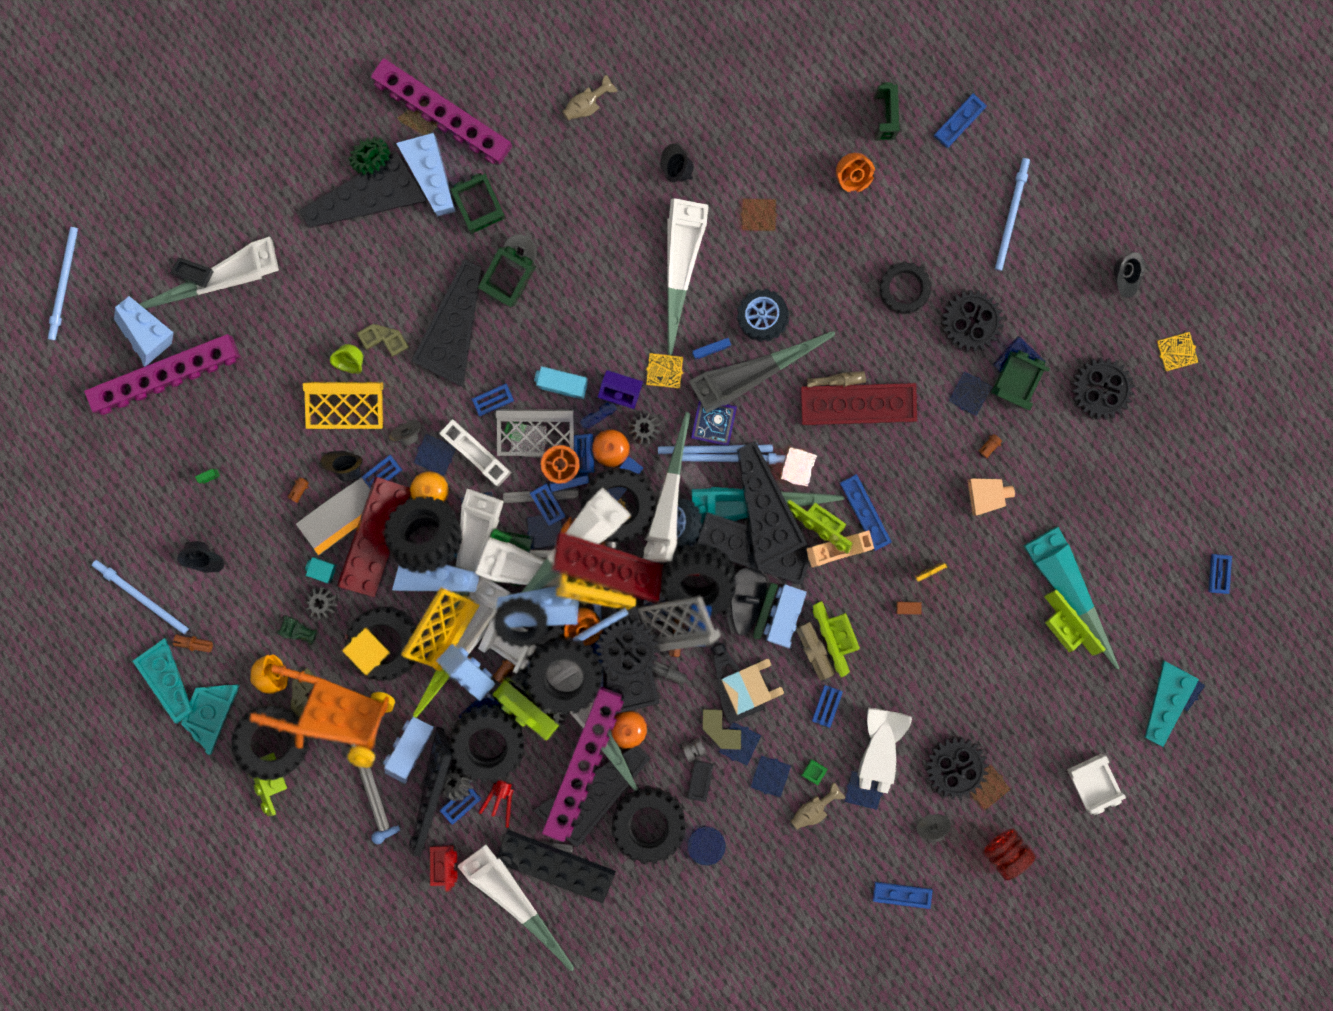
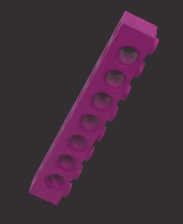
(386, 71)
(98, 395)
(553, 826)

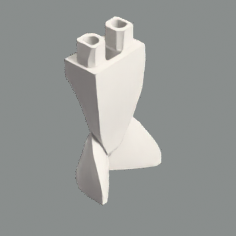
(880, 755)

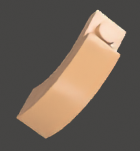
(828, 552)

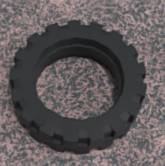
(922, 277)
(520, 606)

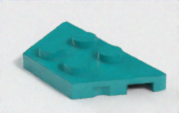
(209, 713)

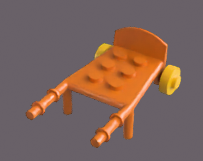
(335, 715)

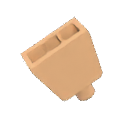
(988, 494)

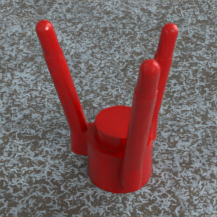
(501, 790)

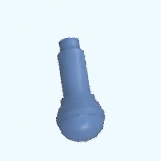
(379, 836)

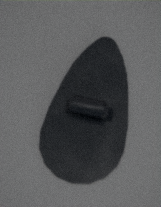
(748, 599)

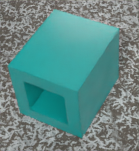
(320, 569)

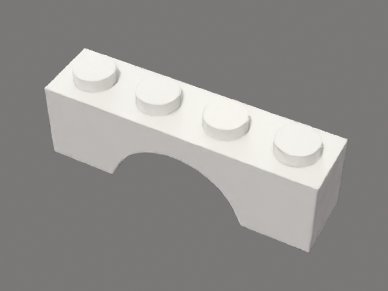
(475, 452)

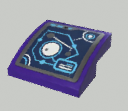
(715, 425)

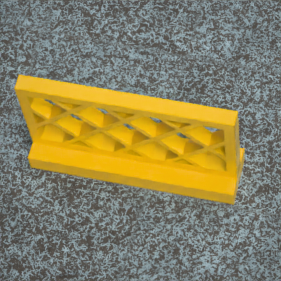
(343, 388)
(593, 595)
(449, 633)

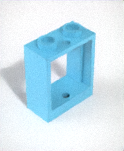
(561, 382)

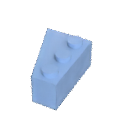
(784, 615)
(466, 671)

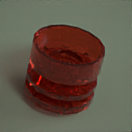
(1009, 854)

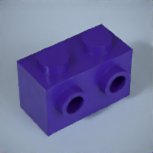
(620, 389)

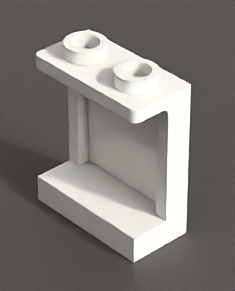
(515, 654)
(1096, 784)

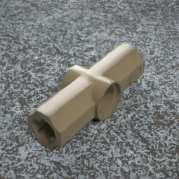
(815, 651)

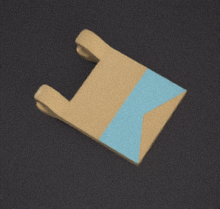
(747, 688)

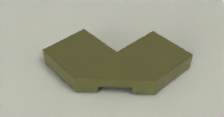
(375, 334)
(299, 692)
(723, 737)

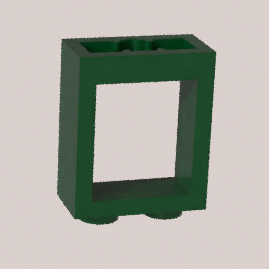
(486, 220)
(498, 293)

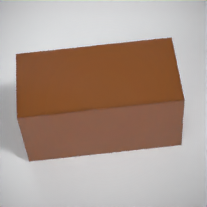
(908, 607)

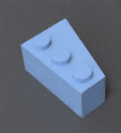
(142, 329)
(407, 749)

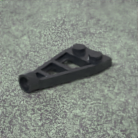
(726, 704)

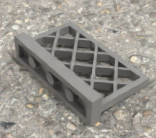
(531, 416)
(684, 639)

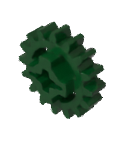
(369, 155)

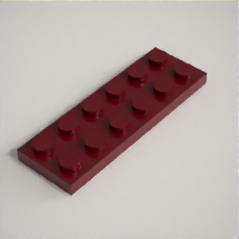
(859, 404)
(368, 549)
(607, 567)

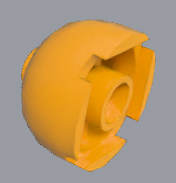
(429, 485)
(264, 679)

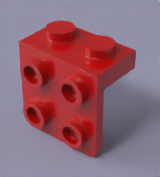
(442, 866)

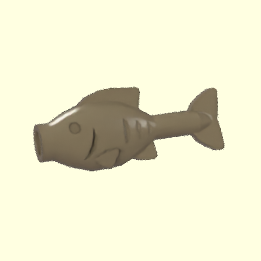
(584, 103)
(842, 379)
(812, 811)

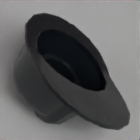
(676, 164)
(1128, 273)
(343, 464)
(199, 557)
(518, 681)

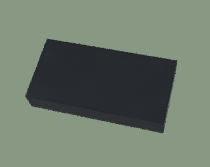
(191, 272)
(700, 781)

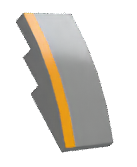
(335, 517)

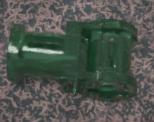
(294, 629)

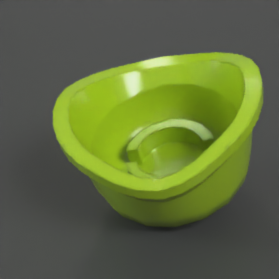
(347, 359)

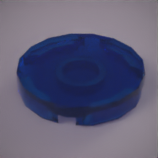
(706, 845)

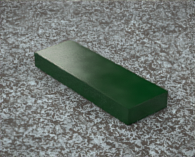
(760, 624)

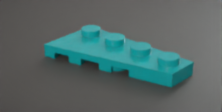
(163, 677)
(1170, 699)

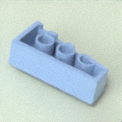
(428, 168)
(448, 577)
(558, 609)

